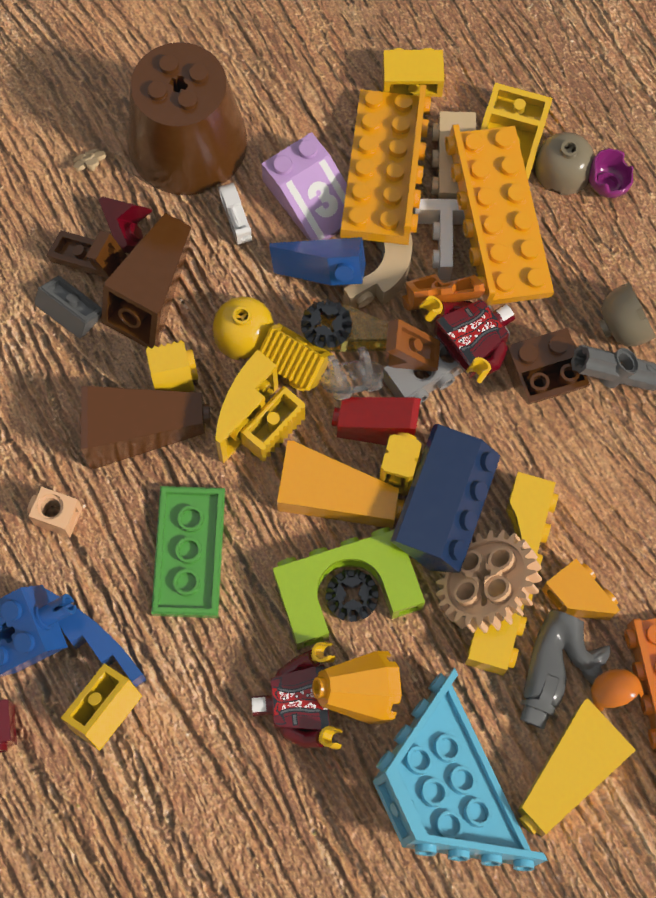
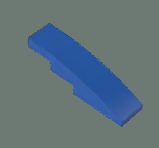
(82, 629)

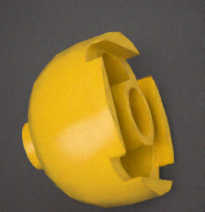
(241, 326)

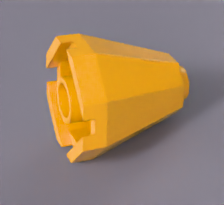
(361, 688)

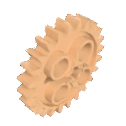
(491, 583)

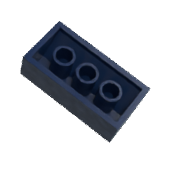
(445, 499)

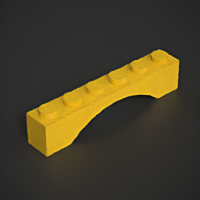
(527, 510)

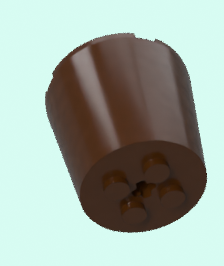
(184, 120)

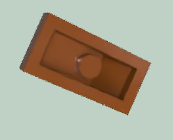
(411, 347)

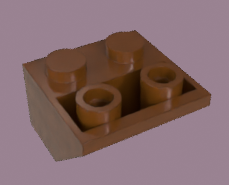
(543, 367)

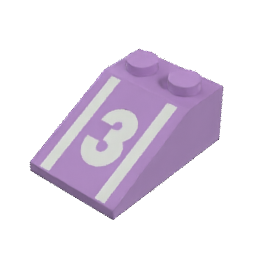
(308, 187)

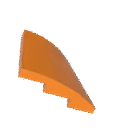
(453, 291)

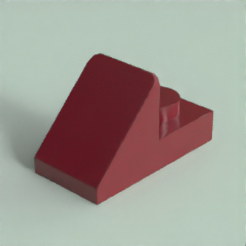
(123, 221)

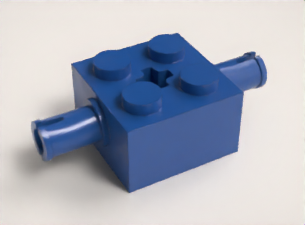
(30, 627)

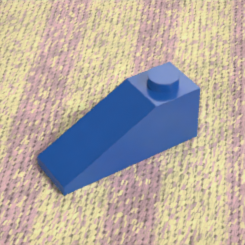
(321, 260)

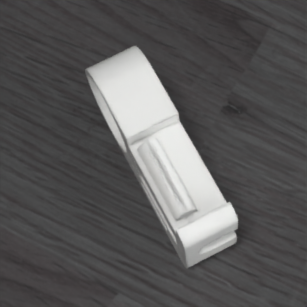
(235, 213)

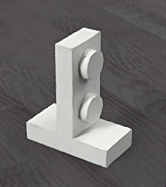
(443, 215)

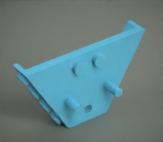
(445, 790)

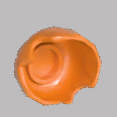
(615, 688)

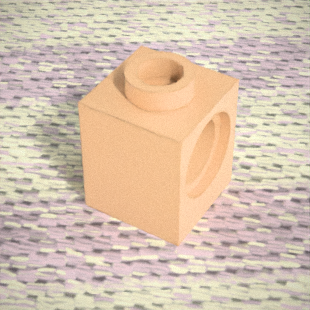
(64, 521)

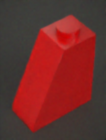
(376, 418)

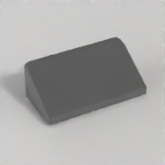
(68, 306)

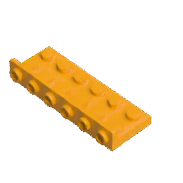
(386, 166)
(499, 214)

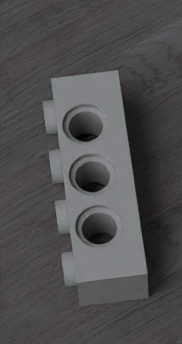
(405, 384)

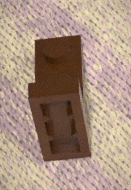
(86, 254)

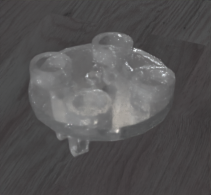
(352, 376)

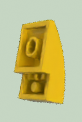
(520, 109)
(245, 398)

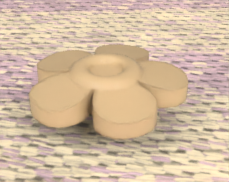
(89, 159)

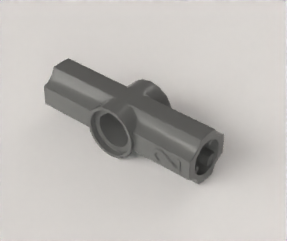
(615, 367)

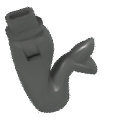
(546, 671)

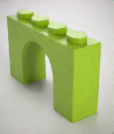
(301, 579)

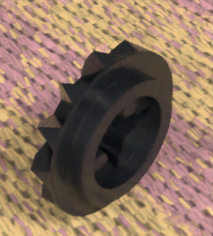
(322, 336)
(352, 610)

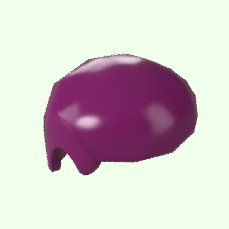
(610, 174)

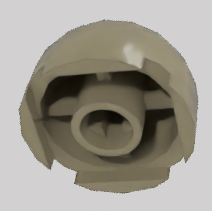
(564, 163)
(625, 318)

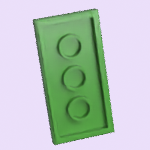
(188, 552)

